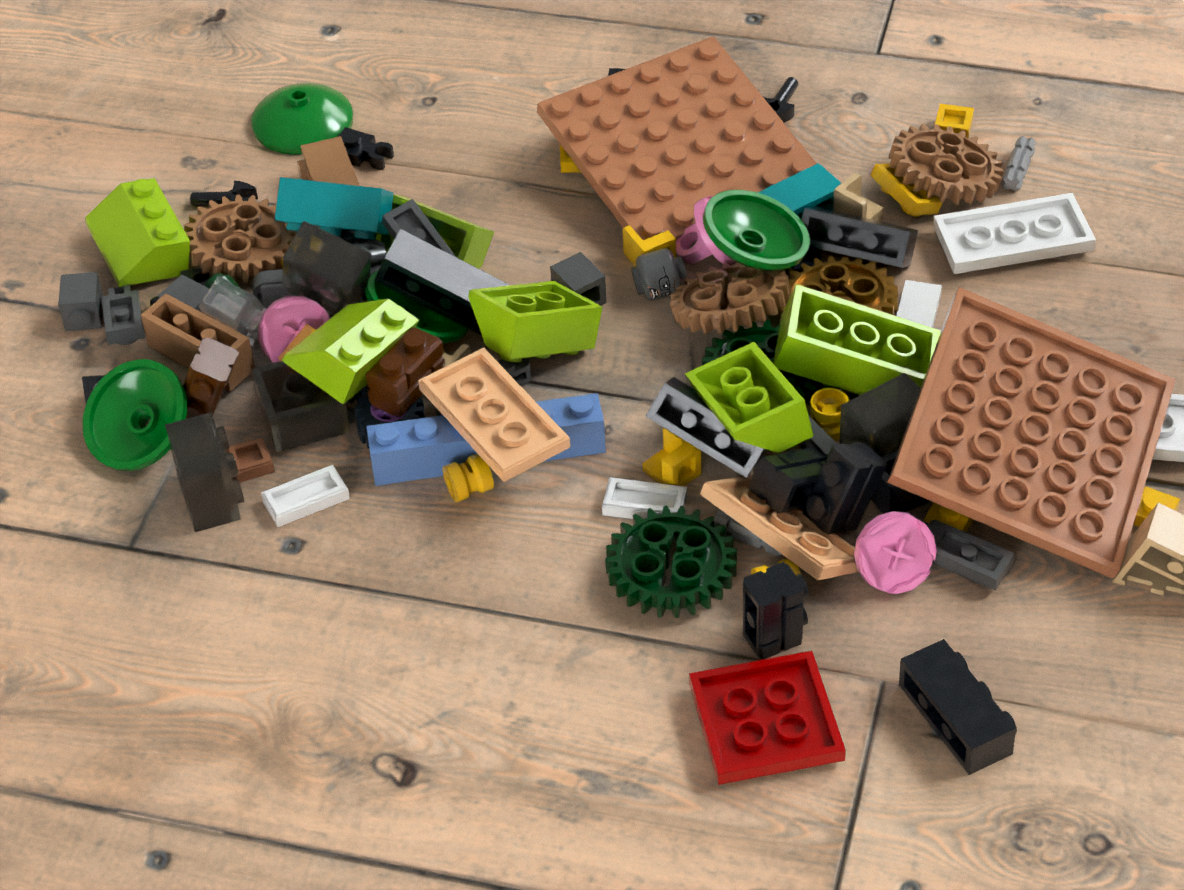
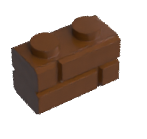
(396, 375)
(208, 376)

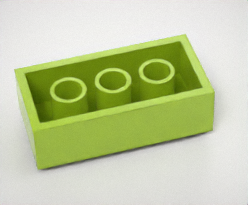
(850, 342)

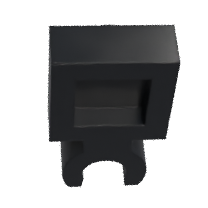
(363, 148)

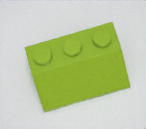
(139, 234)
(464, 238)
(535, 320)
(349, 346)
(753, 399)

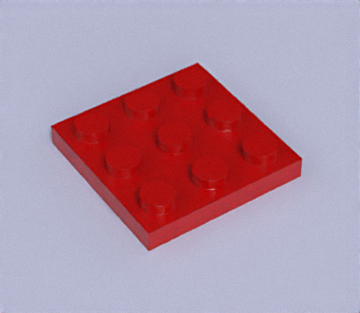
(766, 717)

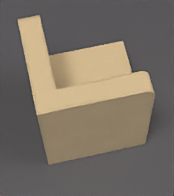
(849, 200)

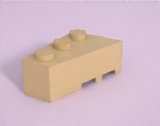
(1156, 552)

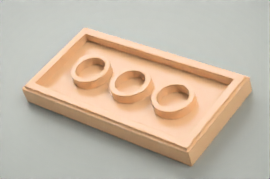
(494, 414)
(787, 532)

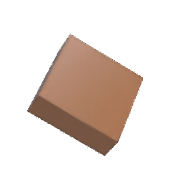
(252, 459)

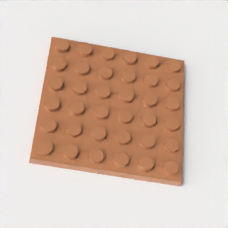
(673, 135)
(1034, 432)

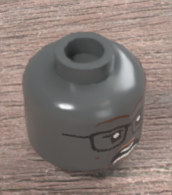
(658, 274)

